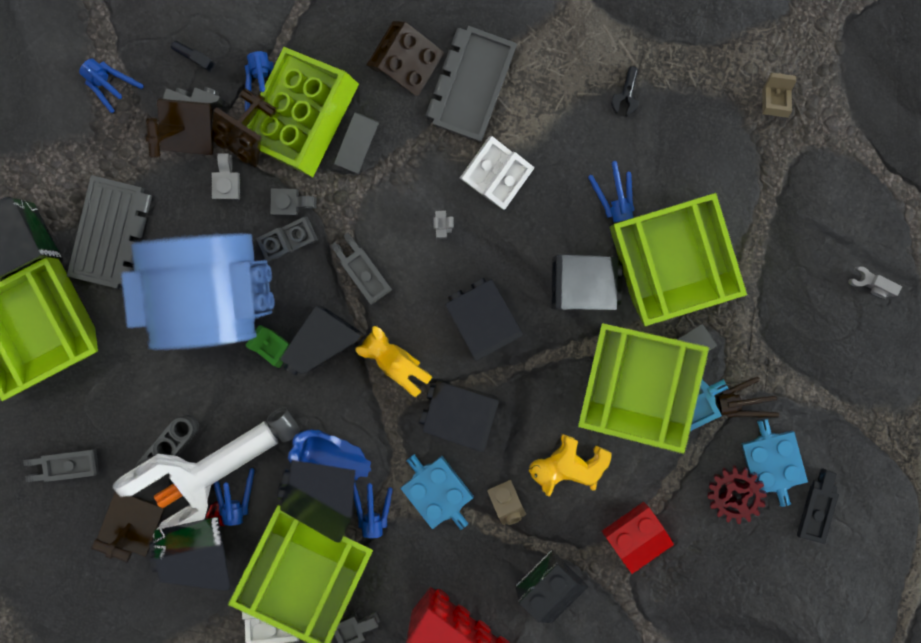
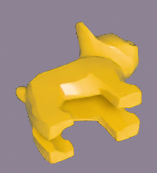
(393, 360)
(567, 465)

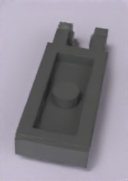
(362, 271)
(64, 465)

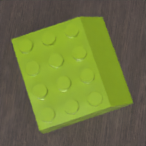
(678, 260)
(41, 326)
(643, 387)
(300, 579)

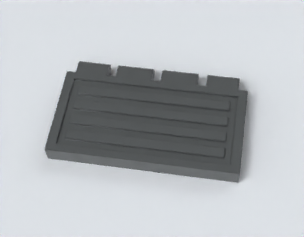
(473, 82)
(107, 231)

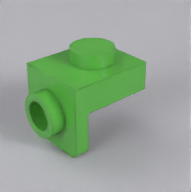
(268, 345)

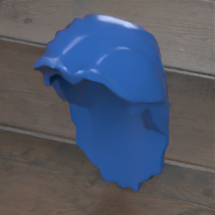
(328, 450)

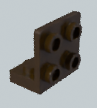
(406, 57)

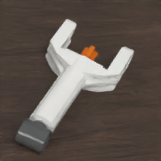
(195, 479)

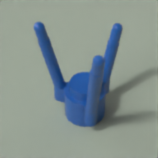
(259, 67)
(97, 75)
(623, 207)
(231, 510)
(371, 523)

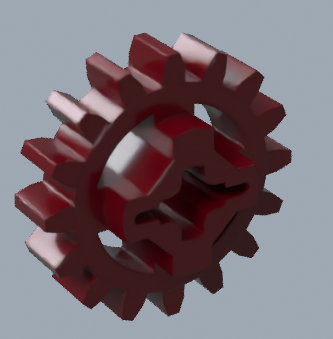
(727, 499)

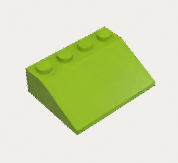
(309, 109)

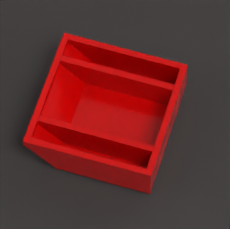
(442, 622)

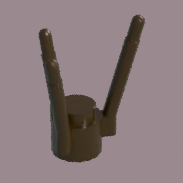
(730, 404)

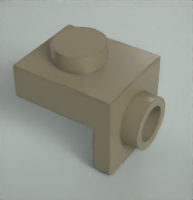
(778, 95)
(506, 503)

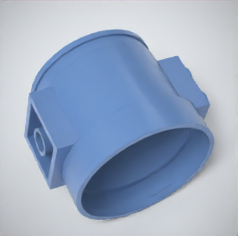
(197, 290)

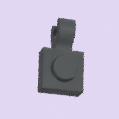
(287, 201)
(353, 630)

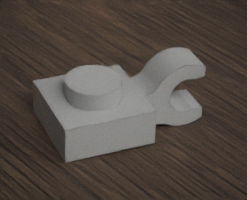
(225, 183)
(442, 224)
(880, 286)

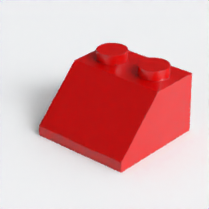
(638, 537)

